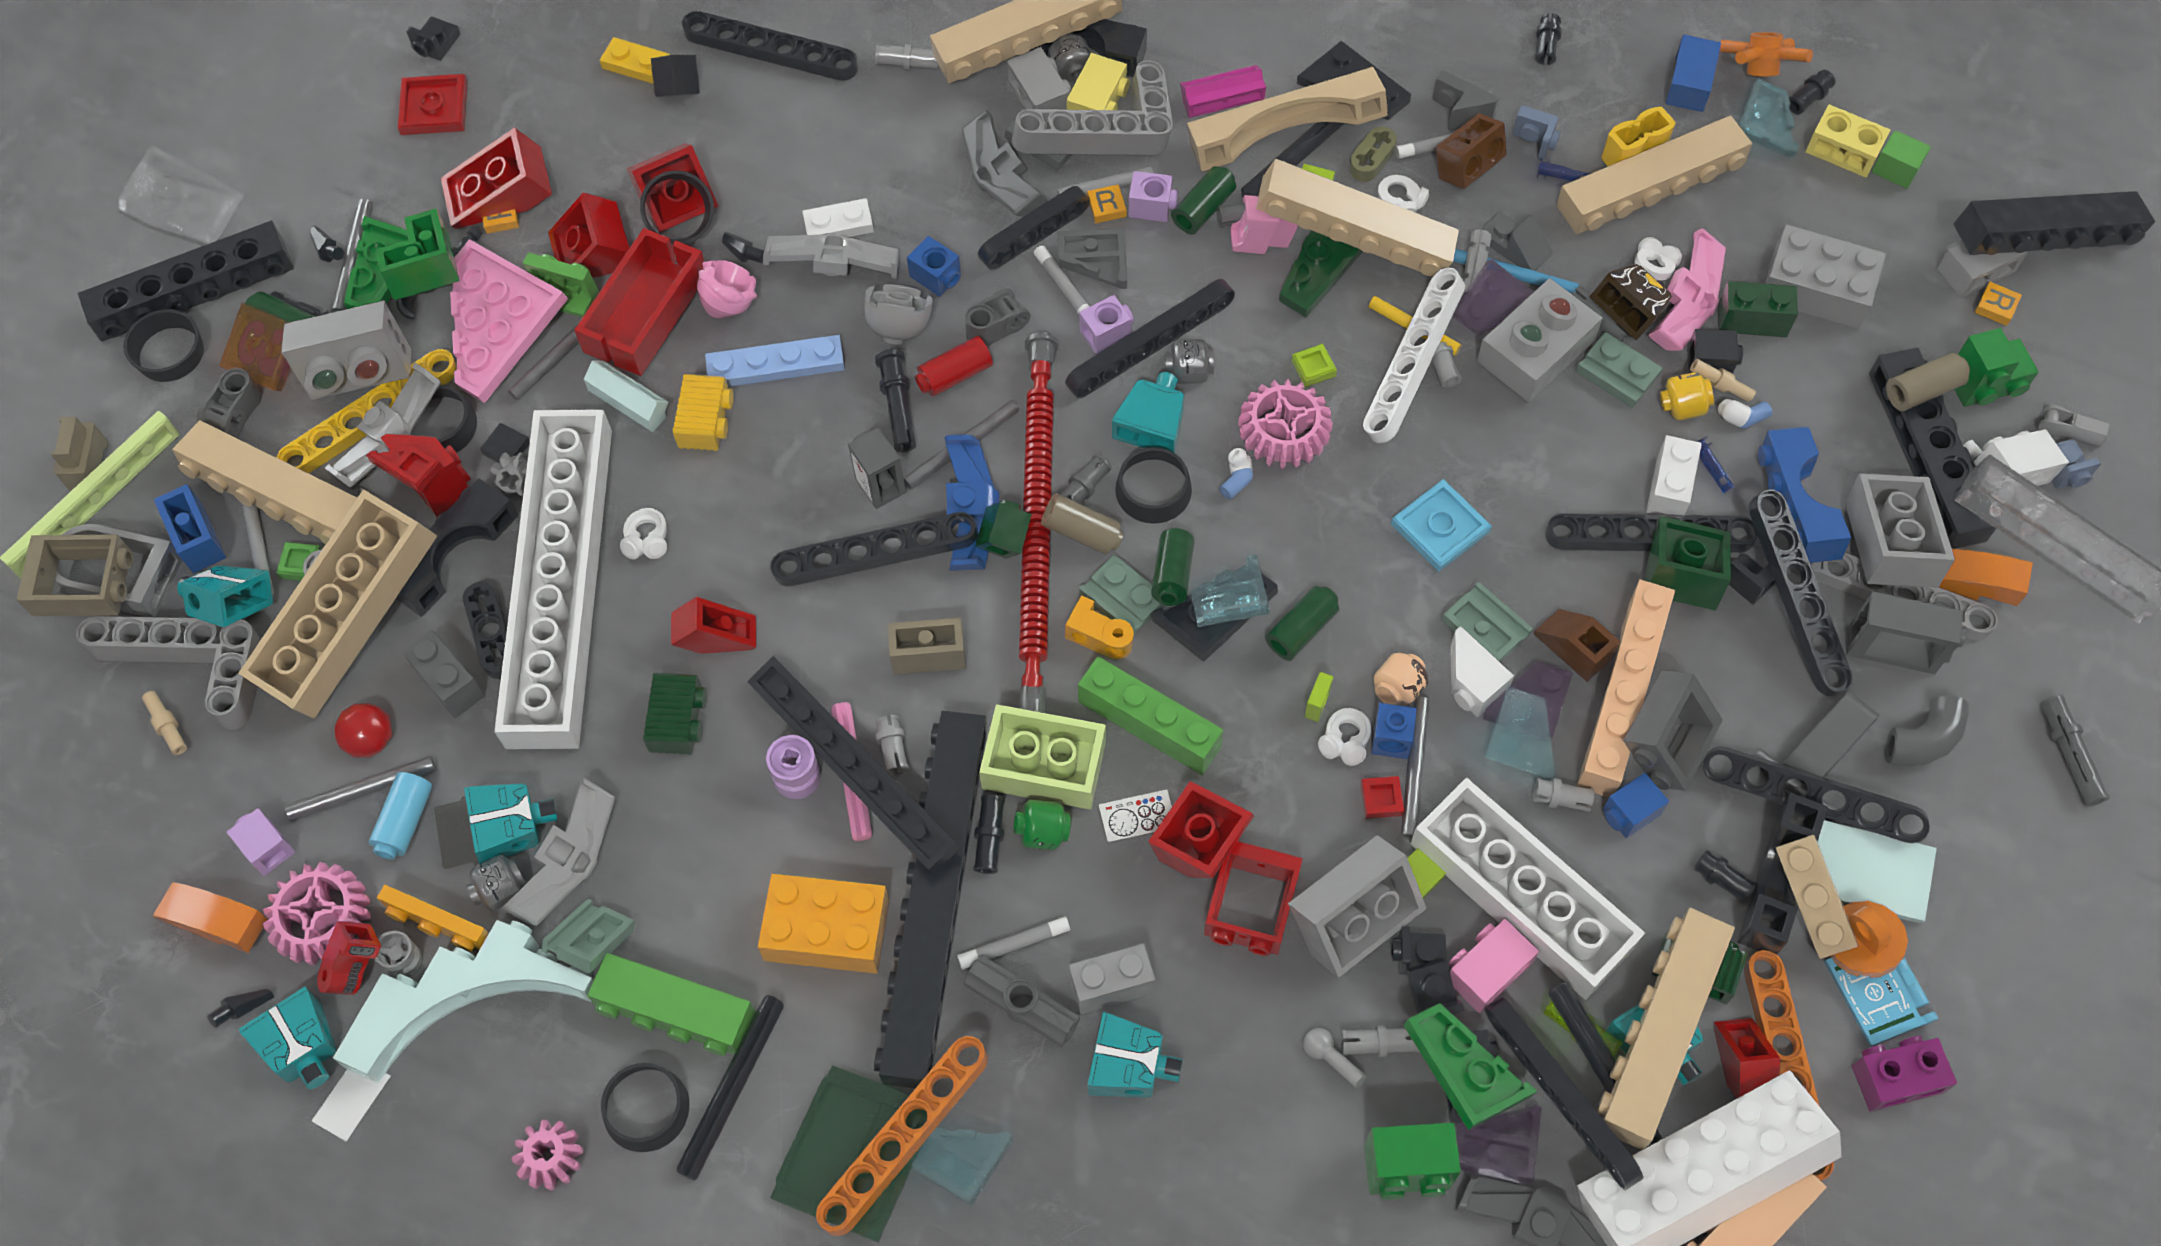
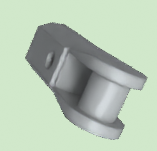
(2068, 424)

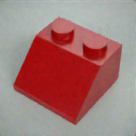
(671, 199)
(590, 235)
(448, 483)
(1199, 832)

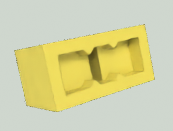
(1847, 140)

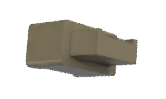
(77, 450)

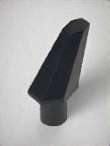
(325, 245)
(742, 248)
(238, 1005)

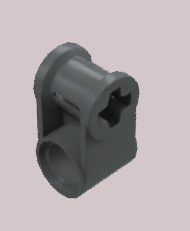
(995, 317)
(231, 402)

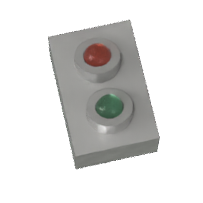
(1539, 339)
(346, 350)

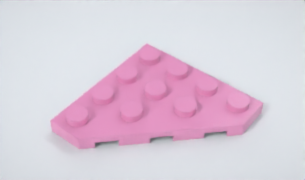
(496, 317)

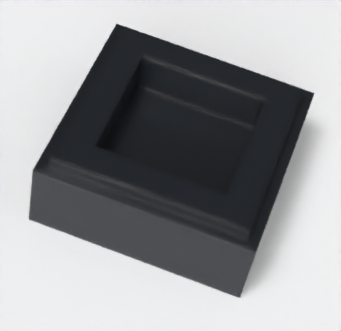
(504, 440)

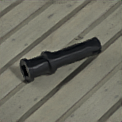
(894, 386)

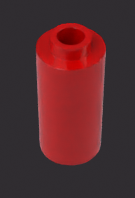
(953, 366)

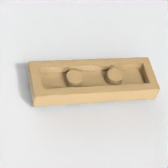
(1817, 896)

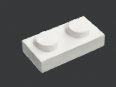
(844, 219)

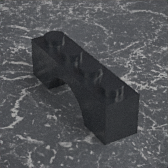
(1114, 41)
(477, 514)
(1773, 901)

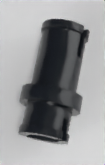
(1548, 34)
(1814, 88)
(1719, 872)

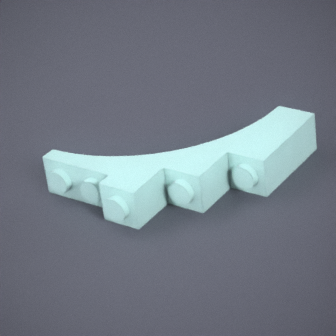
(404, 1009)

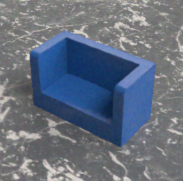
(1693, 73)

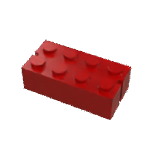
(640, 302)

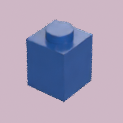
(1635, 806)

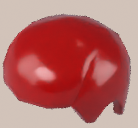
(363, 730)

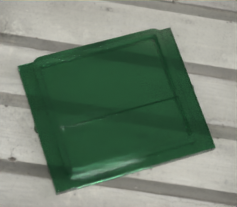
(833, 1134)

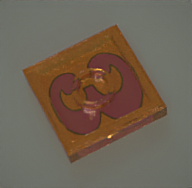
(257, 347)

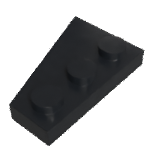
(1343, 61)
(1205, 640)

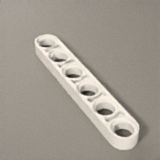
(1408, 353)

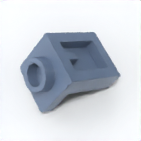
(1537, 127)
(2078, 470)

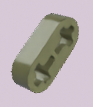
(1367, 150)

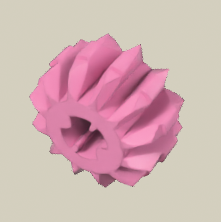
(533, 1162)

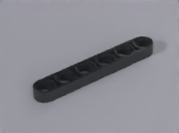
(767, 49)
(1150, 338)
(1619, 541)
(873, 542)
(1793, 594)
(1816, 788)
(1564, 1094)

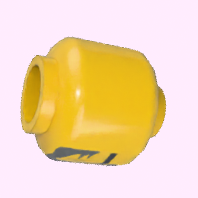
(1687, 396)

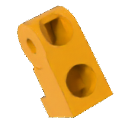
(1099, 632)

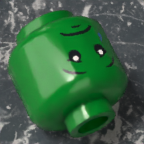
(1042, 825)

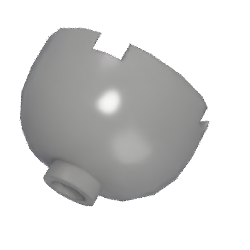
(897, 312)

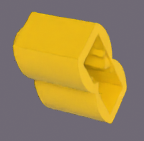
(1639, 135)

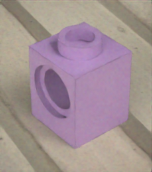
(1151, 196)
(1101, 335)
(260, 841)

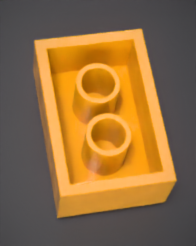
(824, 923)

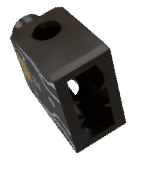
(1632, 298)

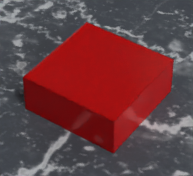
(1382, 797)

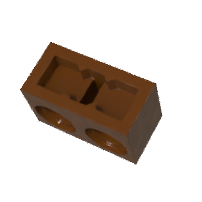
(1471, 150)

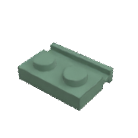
(1619, 369)
(1121, 593)
(1488, 622)
(588, 936)

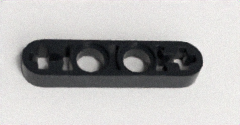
(1033, 227)

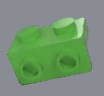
(571, 279)

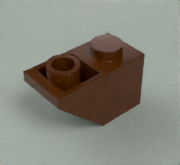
(1578, 641)

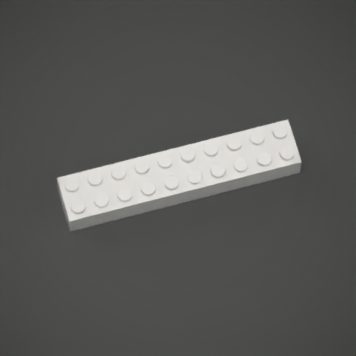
(554, 581)

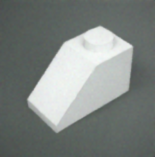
(1475, 674)

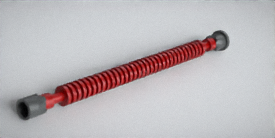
(1036, 546)

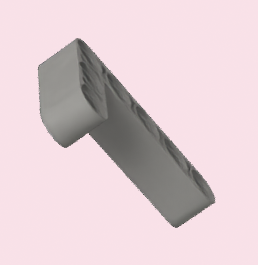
(1103, 131)
(186, 647)

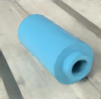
(400, 815)

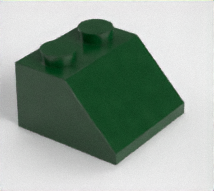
(1690, 561)

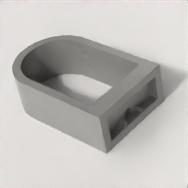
(152, 582)

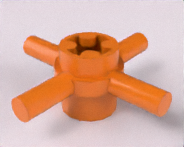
(1765, 52)

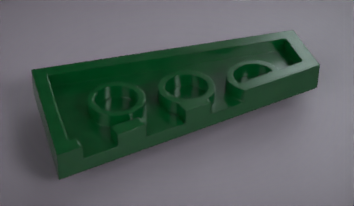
(1316, 272)

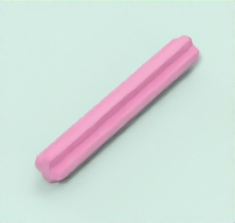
(857, 810)

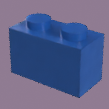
(190, 528)

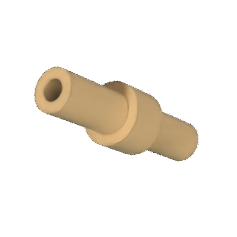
(1723, 380)
(164, 723)

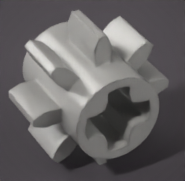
(510, 474)

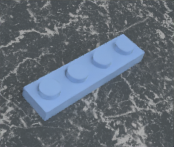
(777, 361)

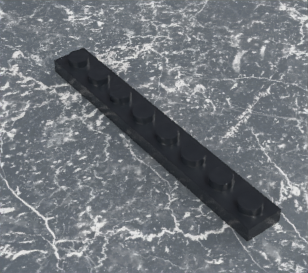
(854, 765)

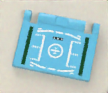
(1885, 1004)

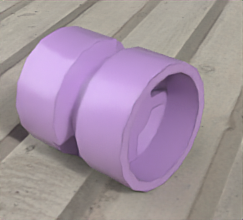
(793, 766)

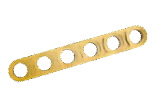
(335, 424)

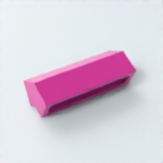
(1223, 91)

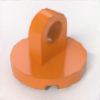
(1880, 940)

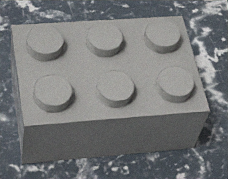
(1830, 275)
(1899, 530)
(1357, 905)

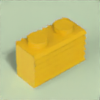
(702, 412)

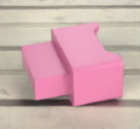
(1259, 230)

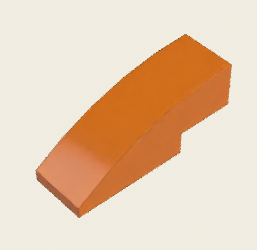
(1988, 576)
(211, 916)

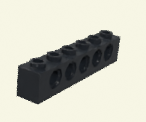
(186, 279)
(1917, 439)

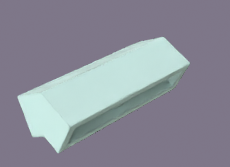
(625, 394)

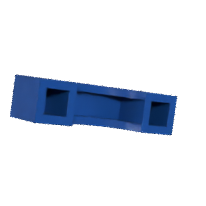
(1788, 460)

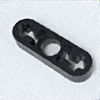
(478, 620)

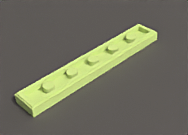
(98, 486)

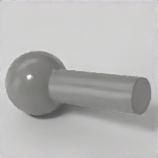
(1320, 1045)

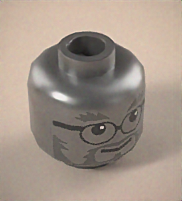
(1070, 56)
(1190, 361)
(495, 882)

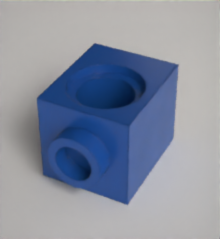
(930, 255)
(1393, 731)

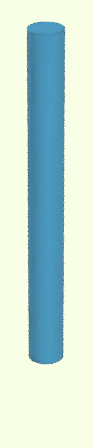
(1522, 274)

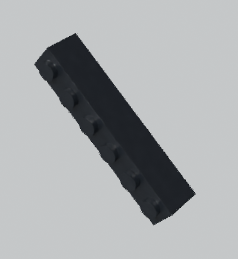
(2053, 222)

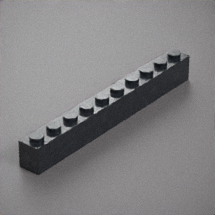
(932, 906)

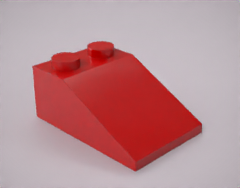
(497, 180)

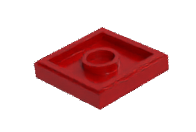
(432, 104)

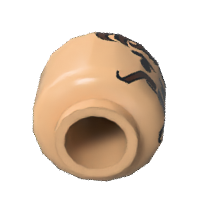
(1400, 679)

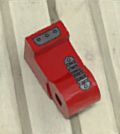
(347, 958)

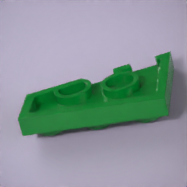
(365, 279)
(1466, 1071)

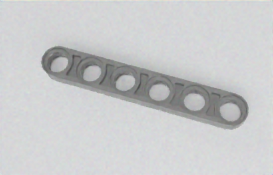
(1854, 585)

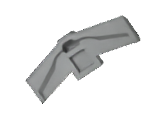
(832, 253)
(386, 420)
(565, 856)

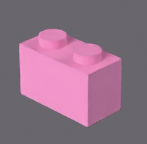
(1491, 964)

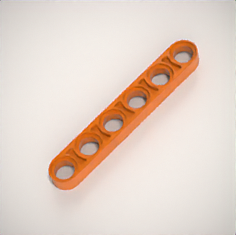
(1785, 1025)
(897, 1130)

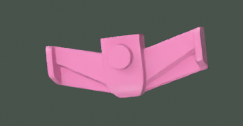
(1693, 293)

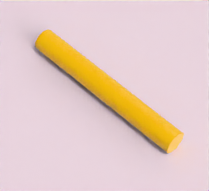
(1404, 320)

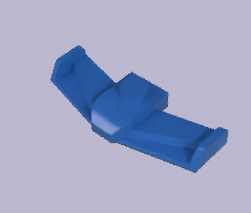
(969, 495)

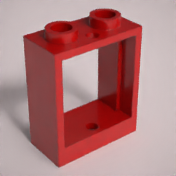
(1260, 862)

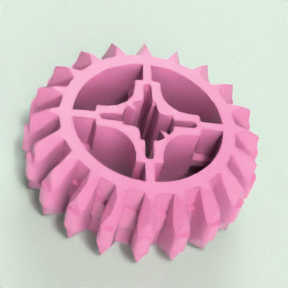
(1293, 410)
(302, 903)

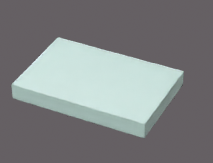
(1878, 869)

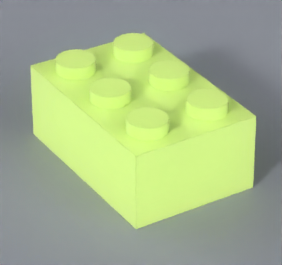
(1043, 756)

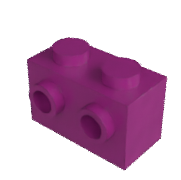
(1903, 1073)

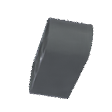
(1833, 736)

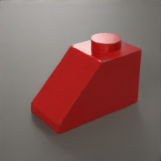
(712, 627)
(1745, 1055)

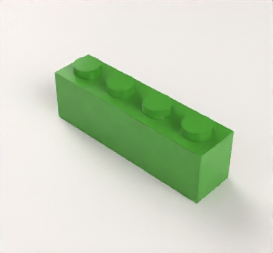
(1150, 715)
(670, 1004)

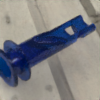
(1558, 171)
(1714, 466)

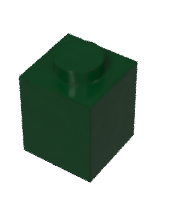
(1003, 529)

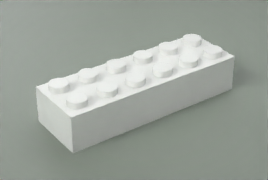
(1527, 885)
(1715, 1167)

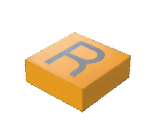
(1107, 204)
(501, 221)
(1998, 303)

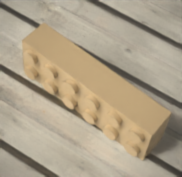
(337, 604)

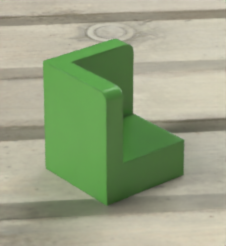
(1901, 159)

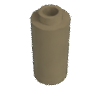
(1927, 381)
(1082, 524)

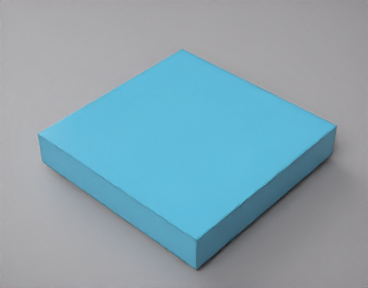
(1441, 525)

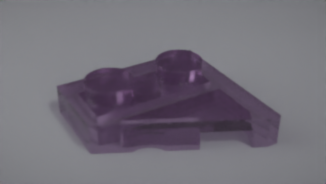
(1490, 298)
(1542, 681)
(1501, 1146)

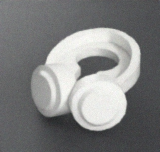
(1414, 193)
(1667, 256)
(654, 544)
(1353, 751)

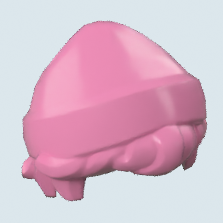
(725, 288)

